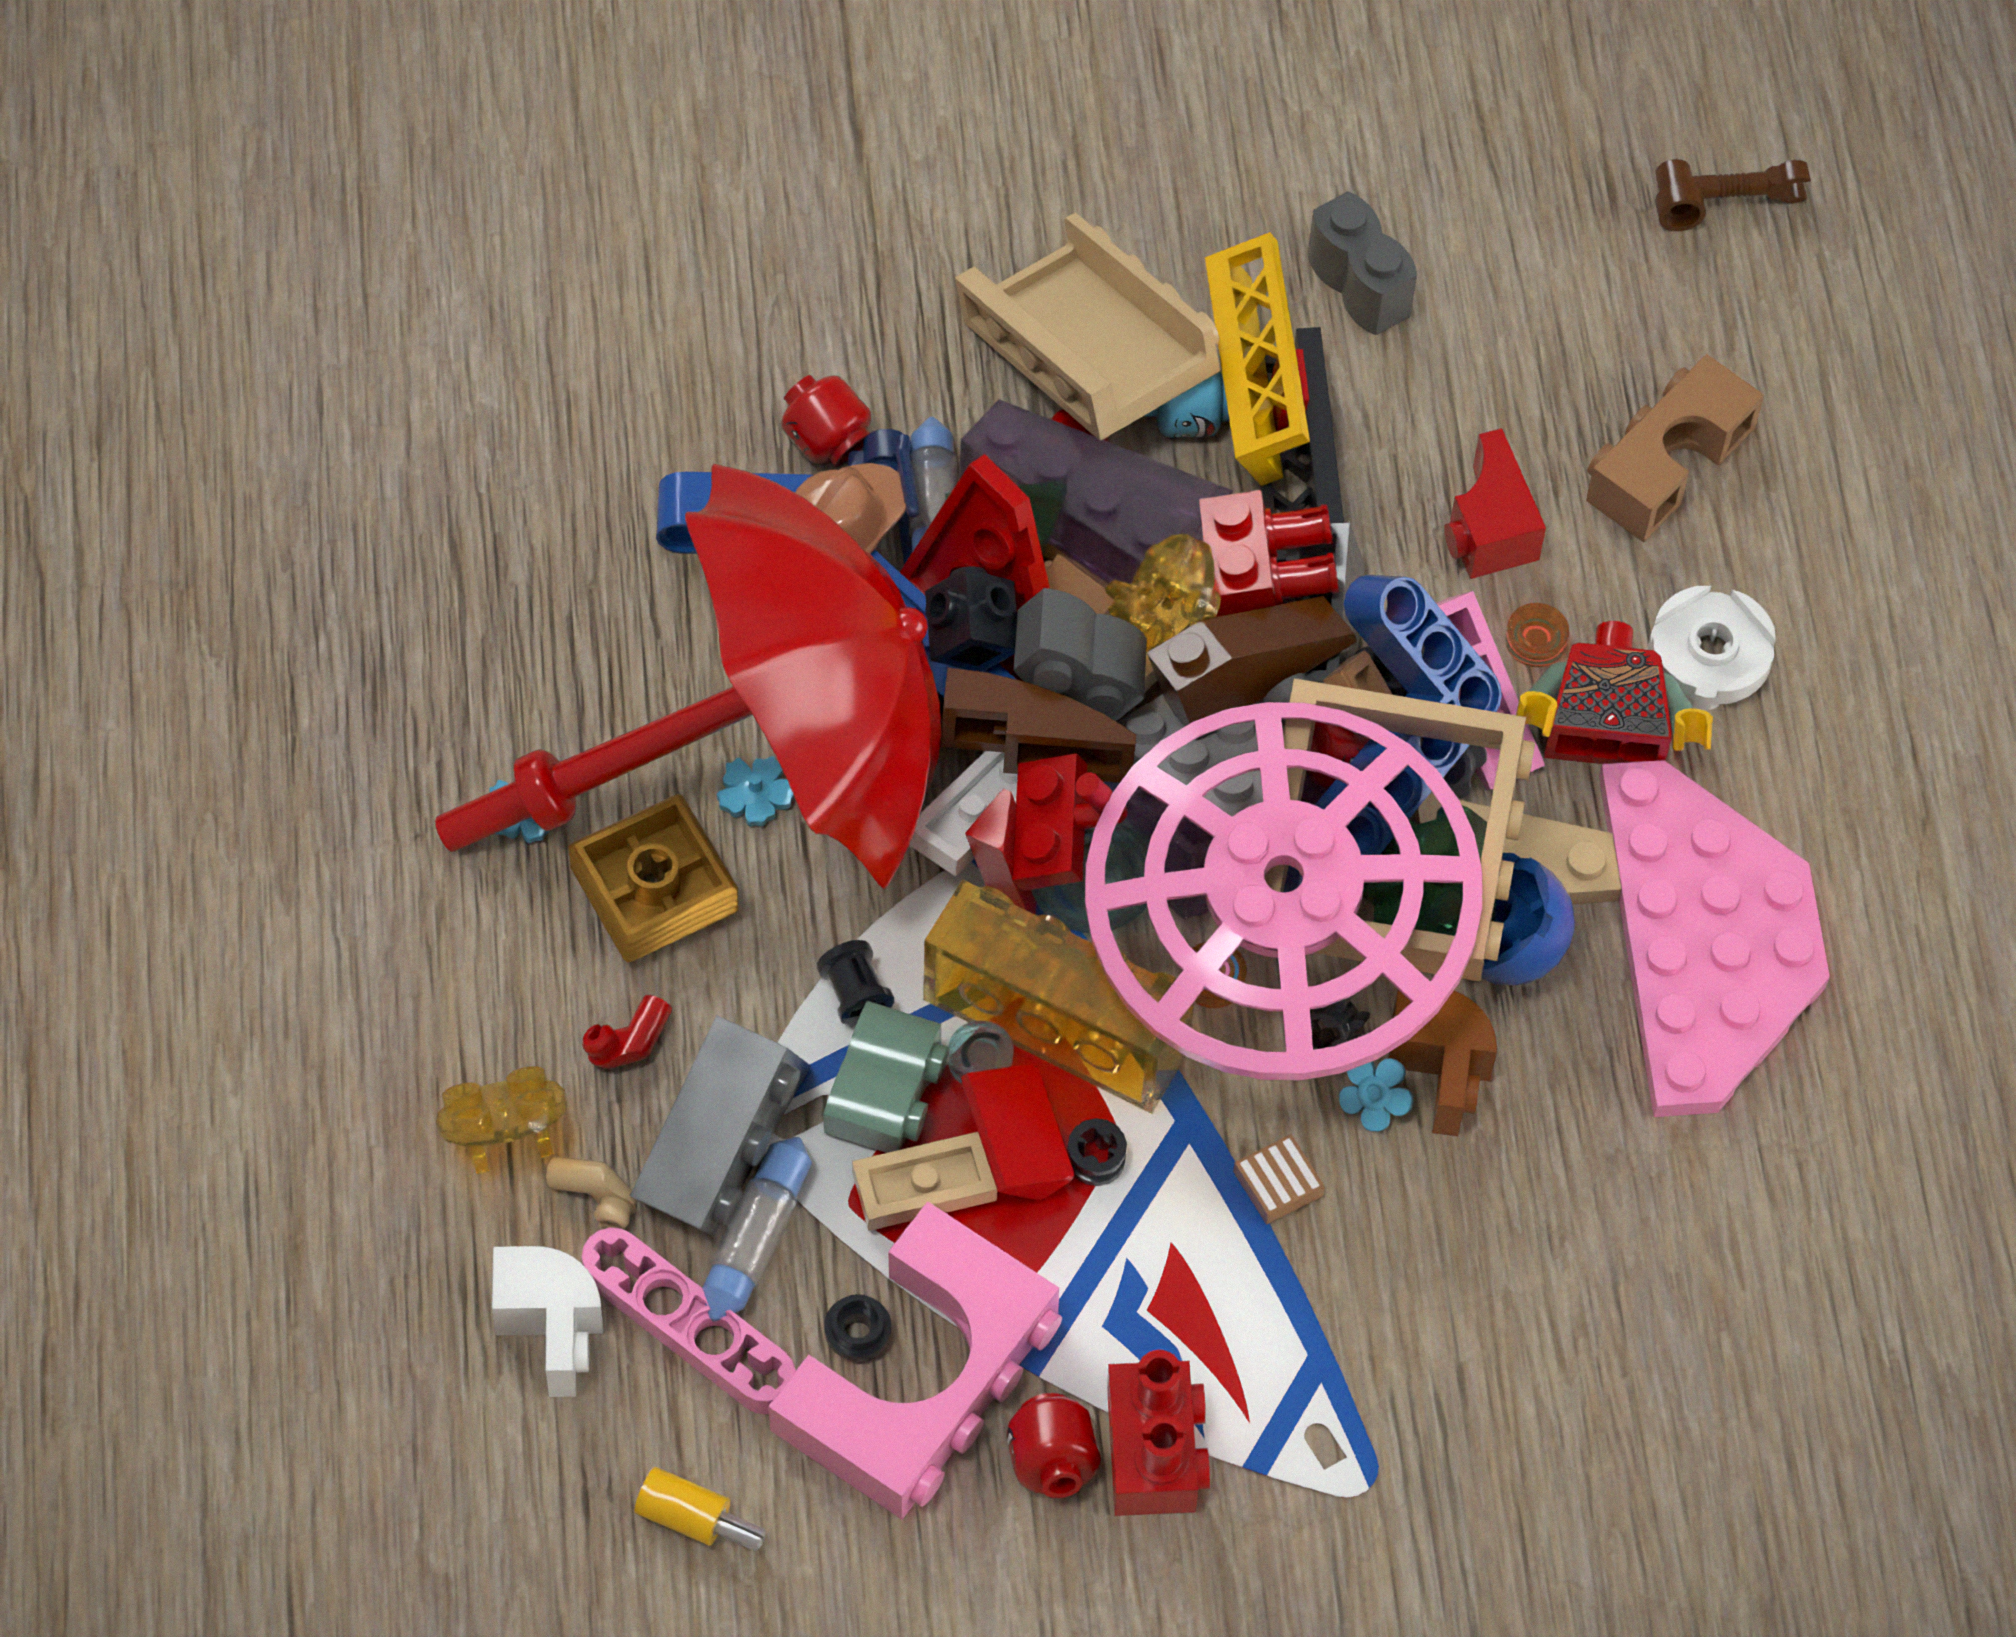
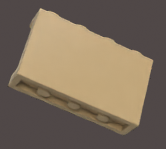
(1093, 330)

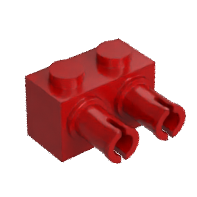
(1246, 550)
(1154, 1436)

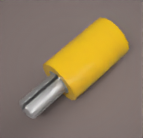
(693, 1511)

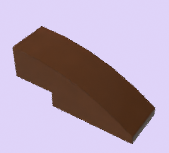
(1031, 724)

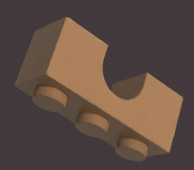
(1700, 412)

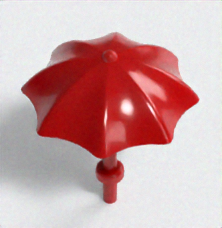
(811, 652)

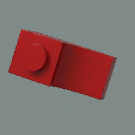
(1497, 519)

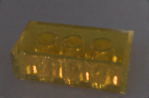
(1046, 993)

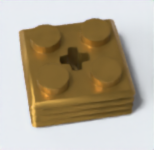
(673, 848)

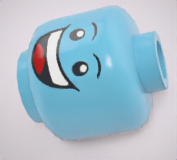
(1195, 411)

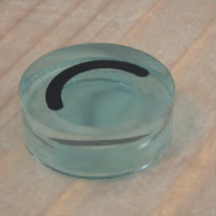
(979, 1048)

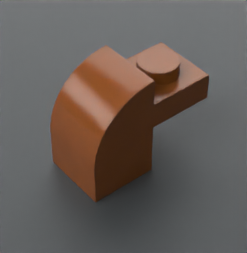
(1457, 1048)

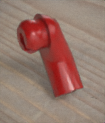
(628, 1044)

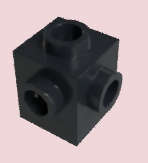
(971, 619)

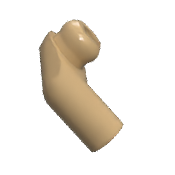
(600, 1183)

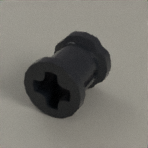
(853, 979)

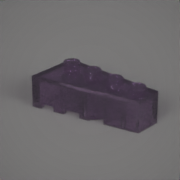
(1114, 497)

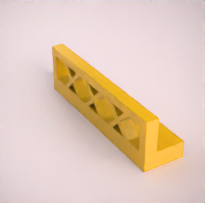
(1244, 352)

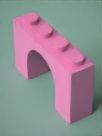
(899, 1448)

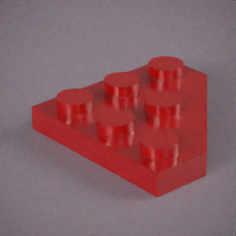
(984, 526)

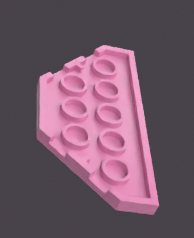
(1713, 934)

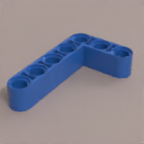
(1436, 677)

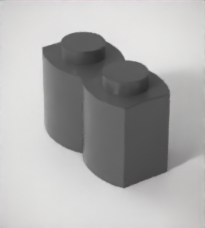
(1362, 263)
(1080, 653)

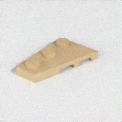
(1576, 854)

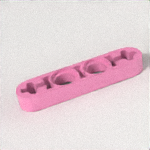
(683, 1325)

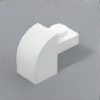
(548, 1295)

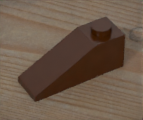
(1245, 655)

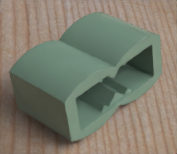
(884, 1078)

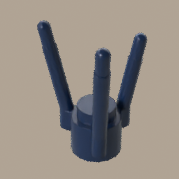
(893, 449)

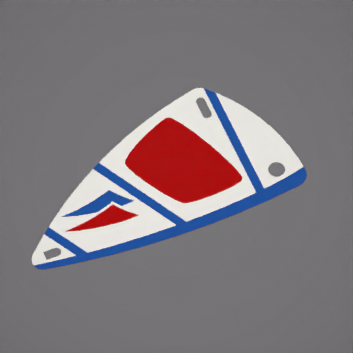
(1140, 1263)

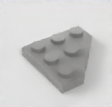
(1158, 721)

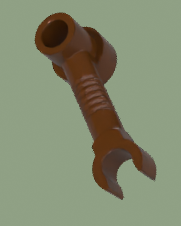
(1682, 196)

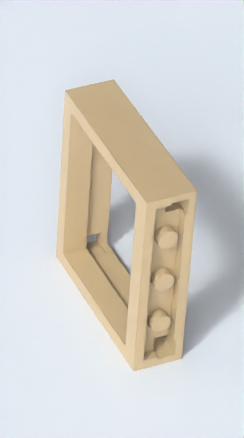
(1442, 722)

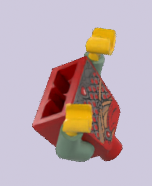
(1612, 704)

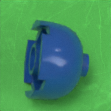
(1535, 926)

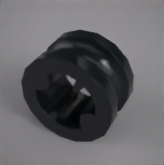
(1105, 1135)

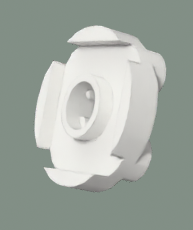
(1714, 677)

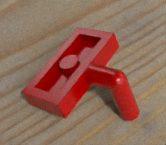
(1054, 820)

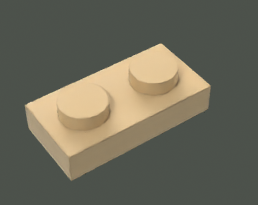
(943, 1172)

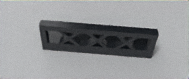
(1319, 454)

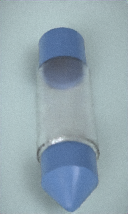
(933, 471)
(756, 1227)

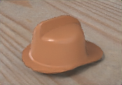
(859, 498)

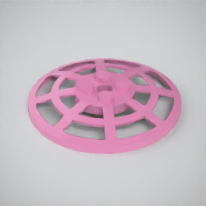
(1278, 922)

